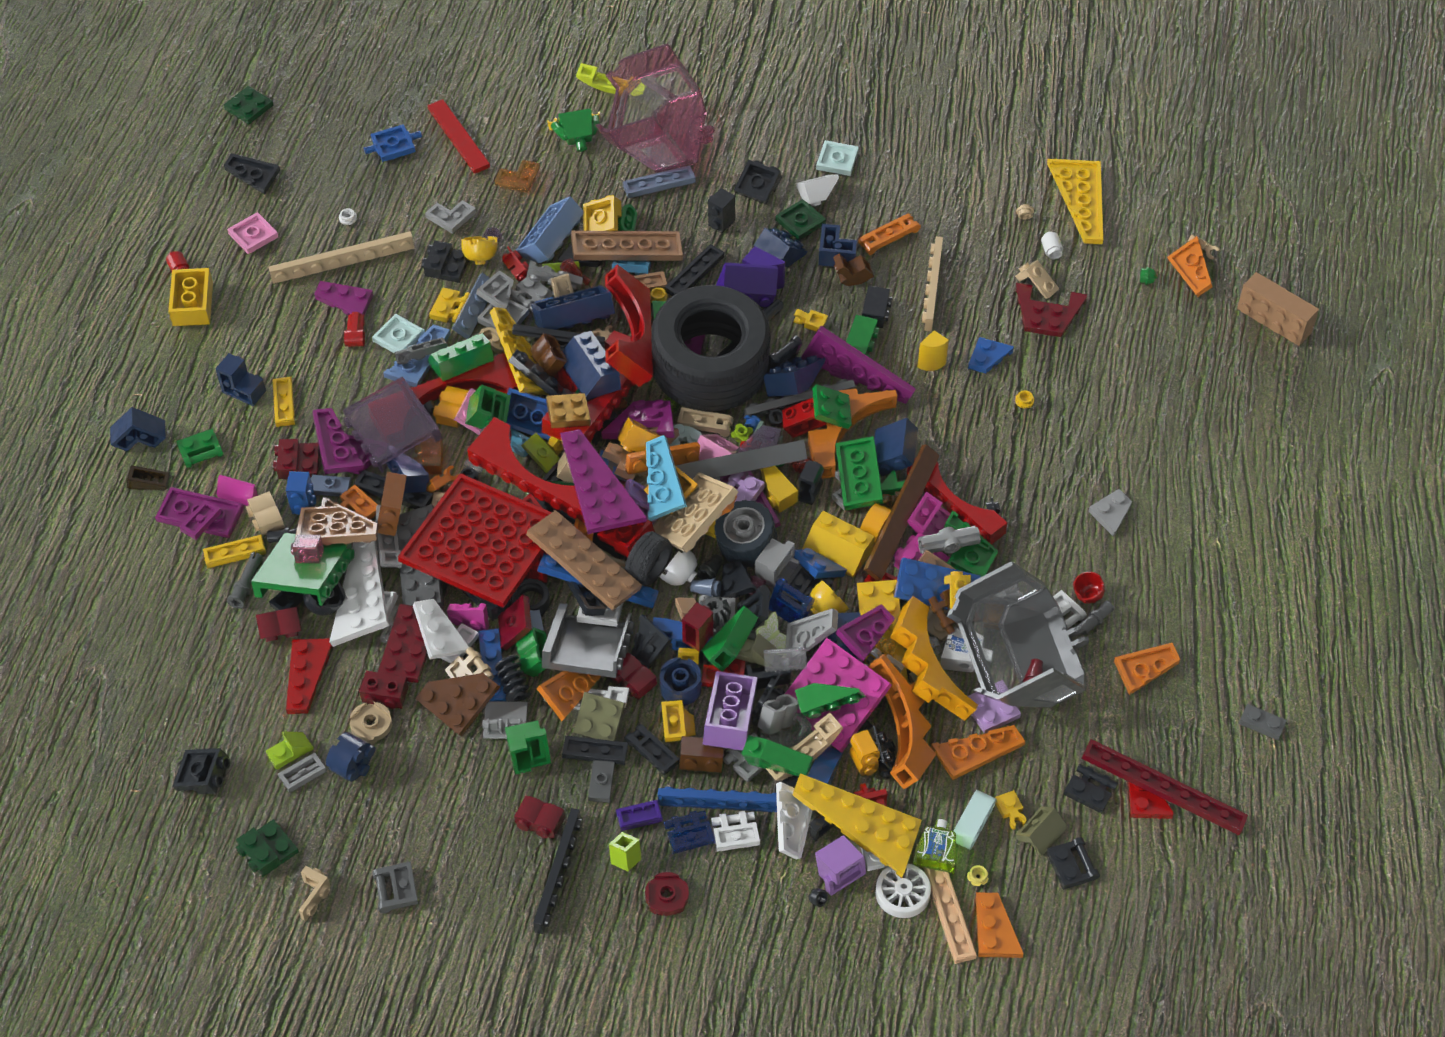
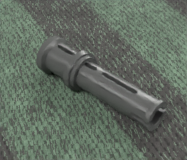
(242, 587)

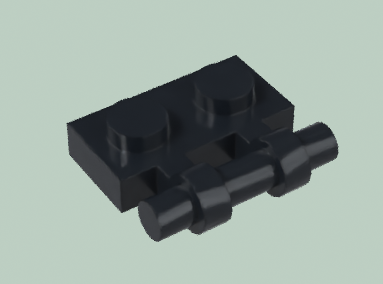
(1088, 793)

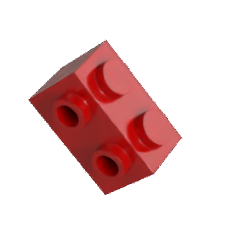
(800, 418)

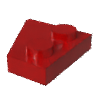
(1147, 805)

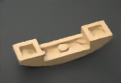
(815, 743)

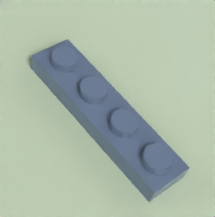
(659, 181)
(471, 310)

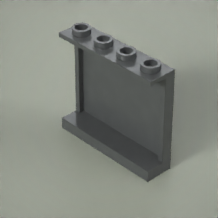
(586, 646)

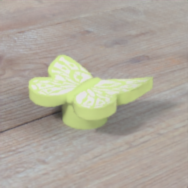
(771, 632)

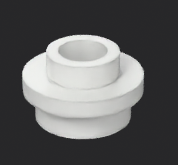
(347, 216)

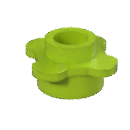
(741, 433)

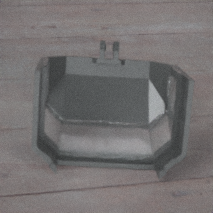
(1008, 623)

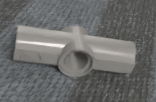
(949, 540)

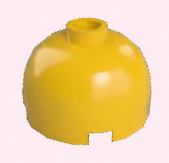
(479, 248)
(826, 599)

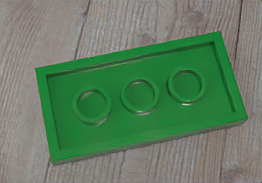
(859, 473)

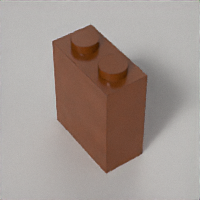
(391, 503)

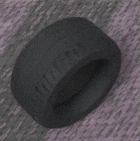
(648, 558)

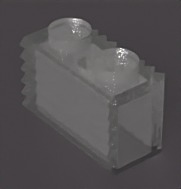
(785, 659)

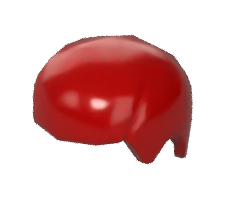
(1089, 587)

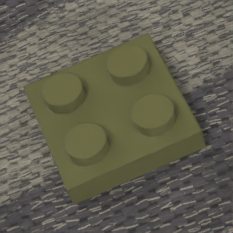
(599, 717)

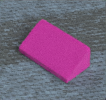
(235, 490)

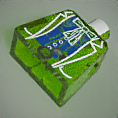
(937, 848)

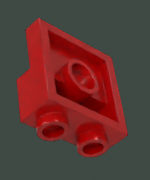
(625, 537)

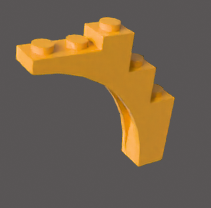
(920, 659)

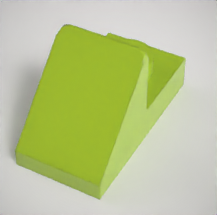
(292, 747)

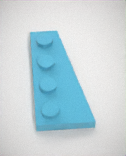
(663, 481)

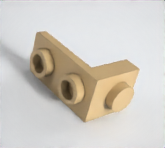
(1039, 277)
(321, 885)

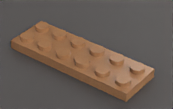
(627, 245)
(584, 560)

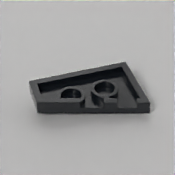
(252, 171)

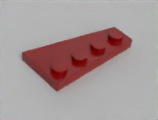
(305, 672)

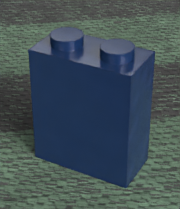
(896, 446)

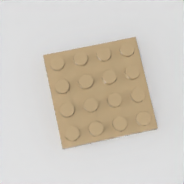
(702, 509)

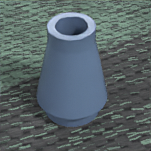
(706, 587)

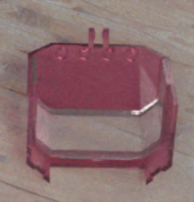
(657, 111)

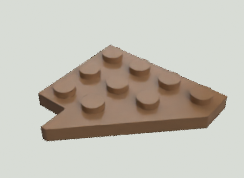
(336, 524)

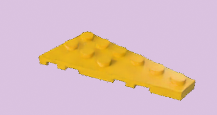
(504, 324)

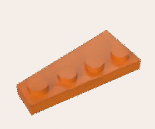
(977, 750)

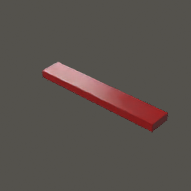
(458, 136)

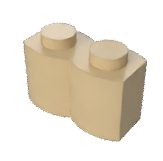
(265, 513)

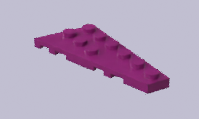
(600, 494)

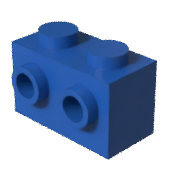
(300, 491)

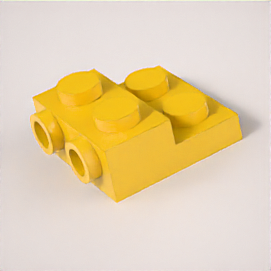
(602, 214)

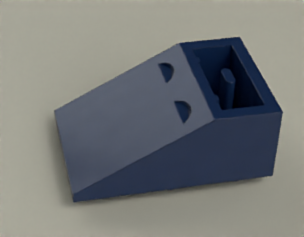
(793, 376)

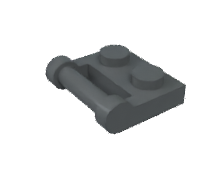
(402, 884)

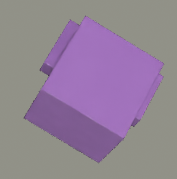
(839, 864)

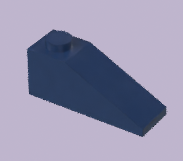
(416, 477)

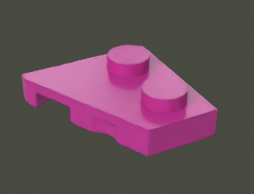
(472, 617)

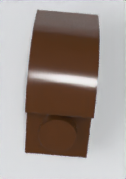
(853, 272)

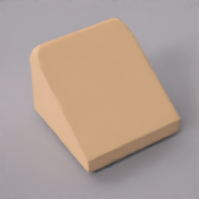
(684, 605)

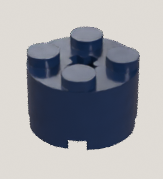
(680, 681)
(350, 757)

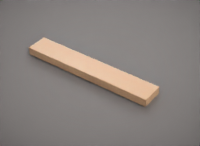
(950, 916)

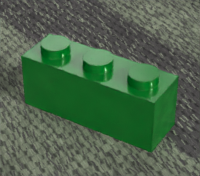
(863, 333)

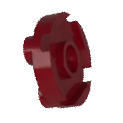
(666, 906)

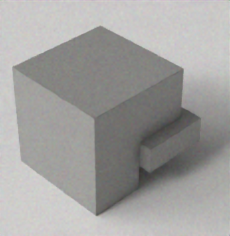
(776, 562)

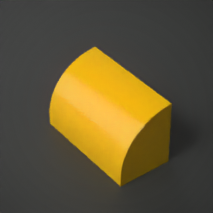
(933, 352)

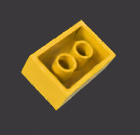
(190, 297)

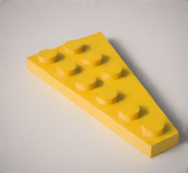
(1082, 192)
(867, 823)

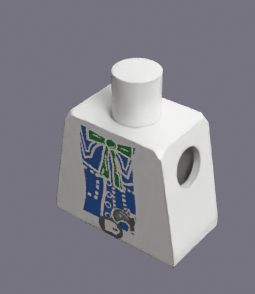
(955, 654)

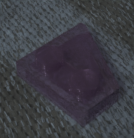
(763, 437)

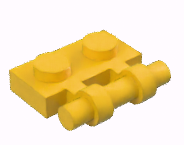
(445, 304)

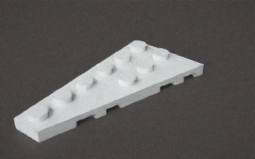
(364, 603)

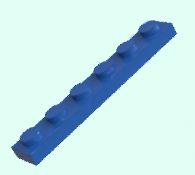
(645, 596)
(717, 799)

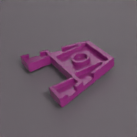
(649, 413)

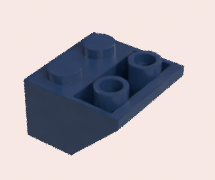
(780, 245)

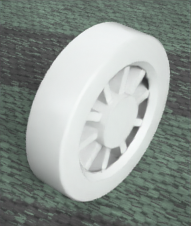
(903, 890)

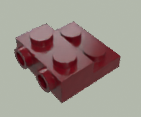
(296, 457)

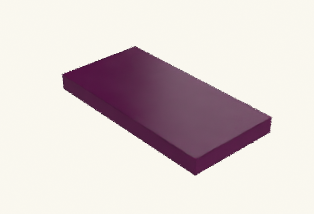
(181, 504)

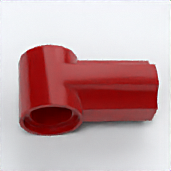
(355, 334)

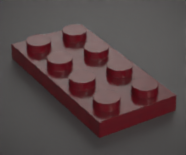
(405, 648)

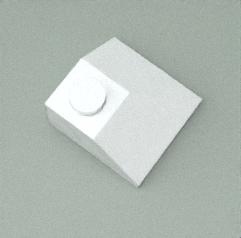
(817, 189)

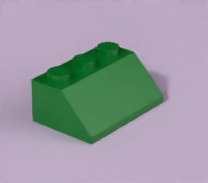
(461, 357)

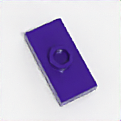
(639, 815)

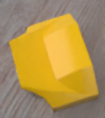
(676, 721)

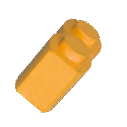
(449, 404)
(864, 753)

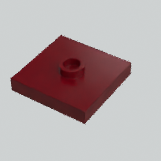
(514, 622)

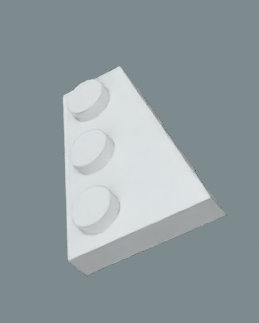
(438, 631)

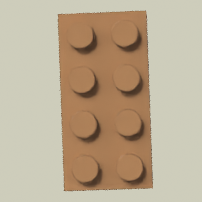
(1277, 308)

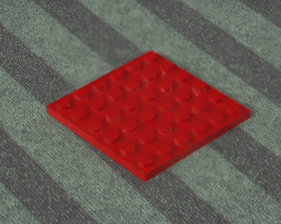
(477, 540)

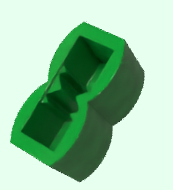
(530, 651)

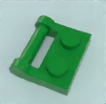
(192, 447)

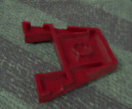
(1044, 316)

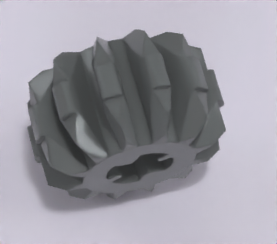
(720, 609)

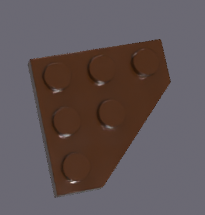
(458, 699)

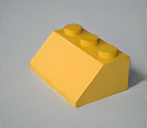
(840, 542)

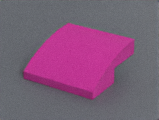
(928, 516)

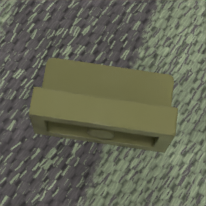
(1042, 829)

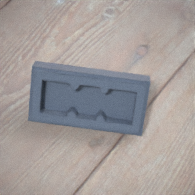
(330, 485)

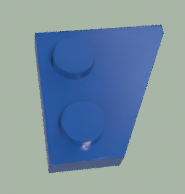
(988, 354)

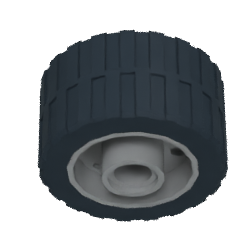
(745, 531)

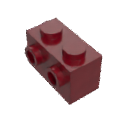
(384, 689)

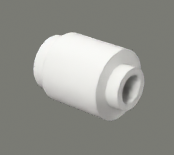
(1052, 245)

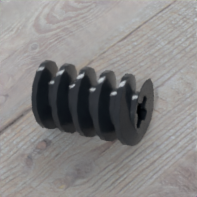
(511, 679)

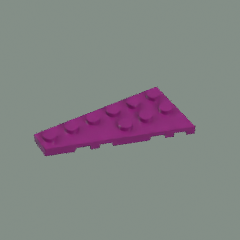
(851, 364)

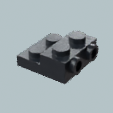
(758, 181)
(444, 262)
(202, 770)

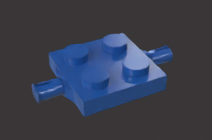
(392, 143)

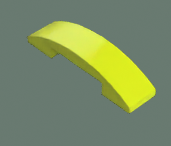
(590, 76)

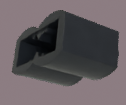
(810, 482)

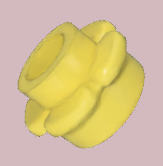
(978, 870)

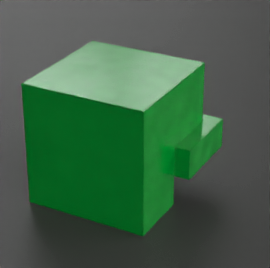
(485, 405)
(527, 746)

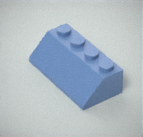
(550, 231)

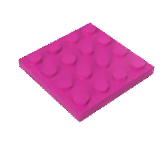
(837, 667)

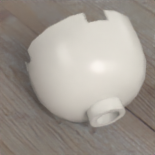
(680, 569)

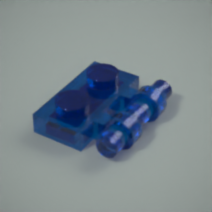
(690, 836)

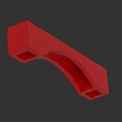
(989, 523)

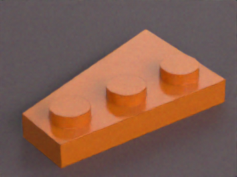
(1192, 266)
(994, 928)

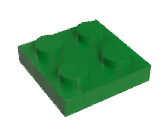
(831, 406)

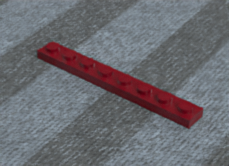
(1165, 787)

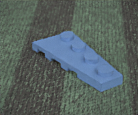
(416, 370)

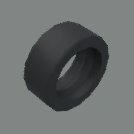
(537, 586)

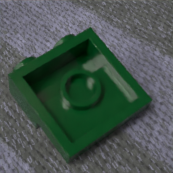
(266, 848)

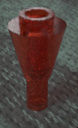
(570, 267)

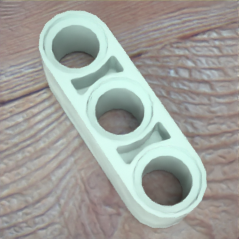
(974, 819)

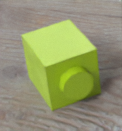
(625, 851)

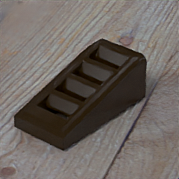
(140, 472)

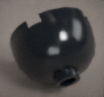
(330, 605)

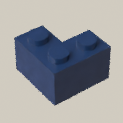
(832, 245)
(238, 382)
(137, 427)

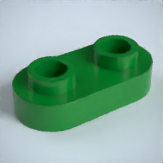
(628, 218)

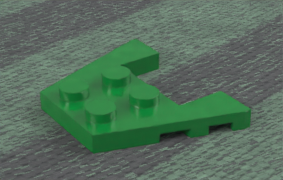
(972, 558)

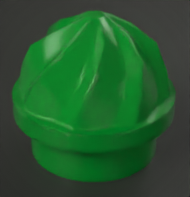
(1147, 275)

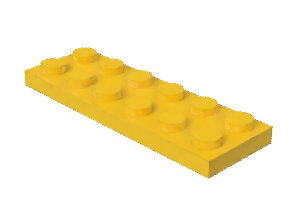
(877, 593)

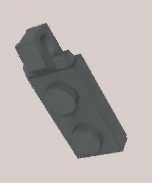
(419, 350)

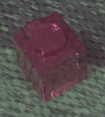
(307, 549)

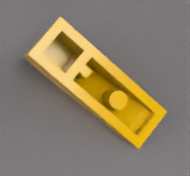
(778, 489)

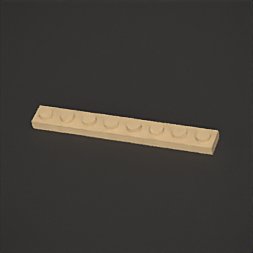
(341, 257)

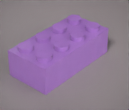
(730, 710)

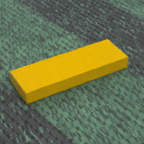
(283, 401)
(233, 551)

